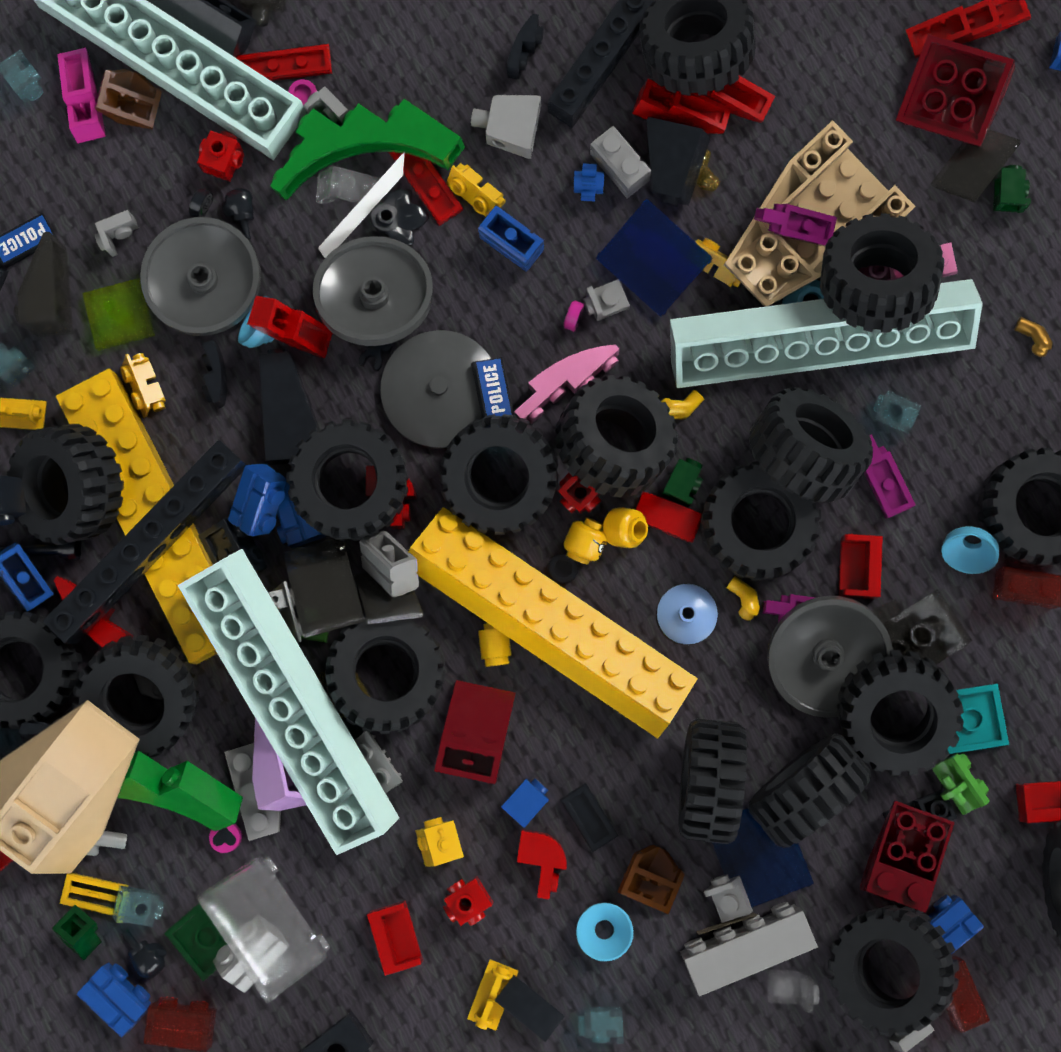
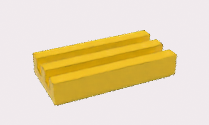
(91, 893)

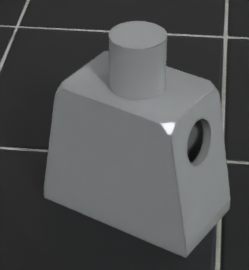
(510, 123)

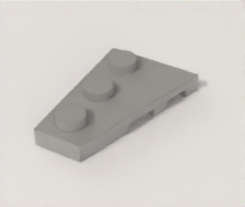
(257, 822)

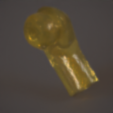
(706, 178)

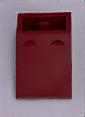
(475, 732)
(907, 856)

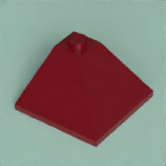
(956, 90)

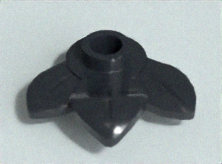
(403, 216)

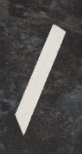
(363, 208)

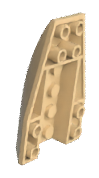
(820, 179)
(62, 789)

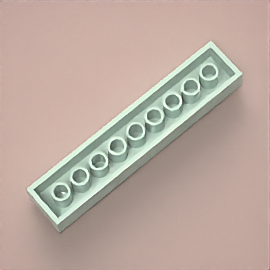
(186, 67)
(812, 338)
(289, 702)

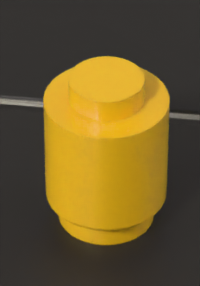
(494, 646)

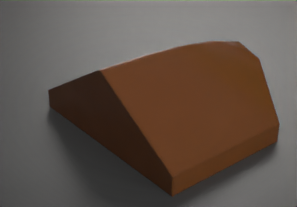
(128, 98)
(652, 878)

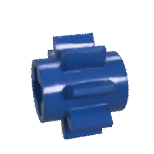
(588, 182)

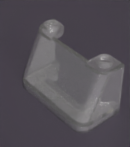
(263, 927)

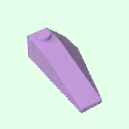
(270, 779)

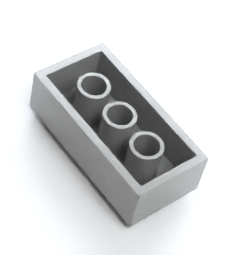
(748, 948)

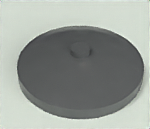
(200, 276)
(373, 291)
(432, 387)
(819, 647)

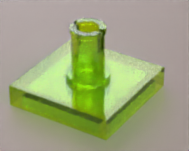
(118, 314)

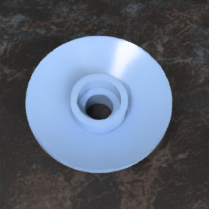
(682, 629)

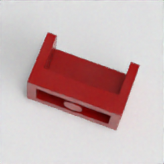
(860, 566)
(1039, 801)
(395, 937)

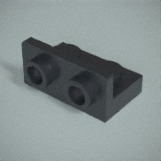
(227, 539)

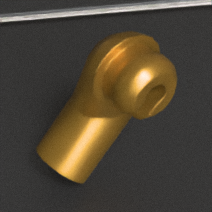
(1037, 333)

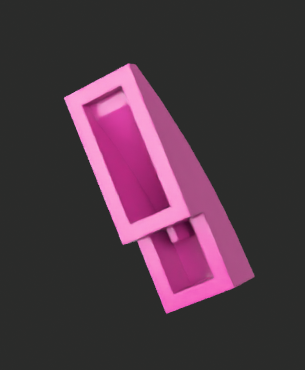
(80, 95)

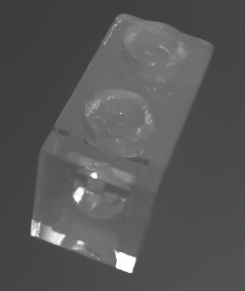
(343, 184)
(792, 988)

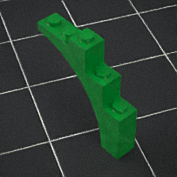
(364, 132)
(181, 790)

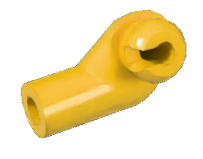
(685, 408)
(748, 597)

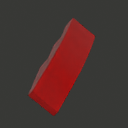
(970, 23)

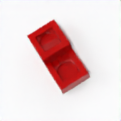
(669, 517)

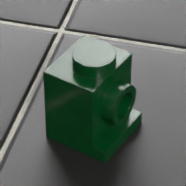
(1011, 190)
(684, 481)
(78, 932)

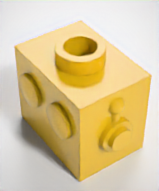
(438, 842)

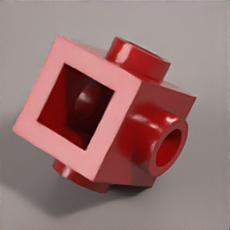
(220, 155)
(568, 487)
(477, 895)

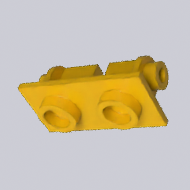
(465, 182)
(719, 260)
(137, 373)
(22, 413)
(485, 1009)

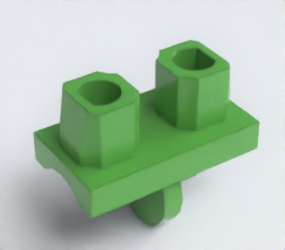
(960, 784)

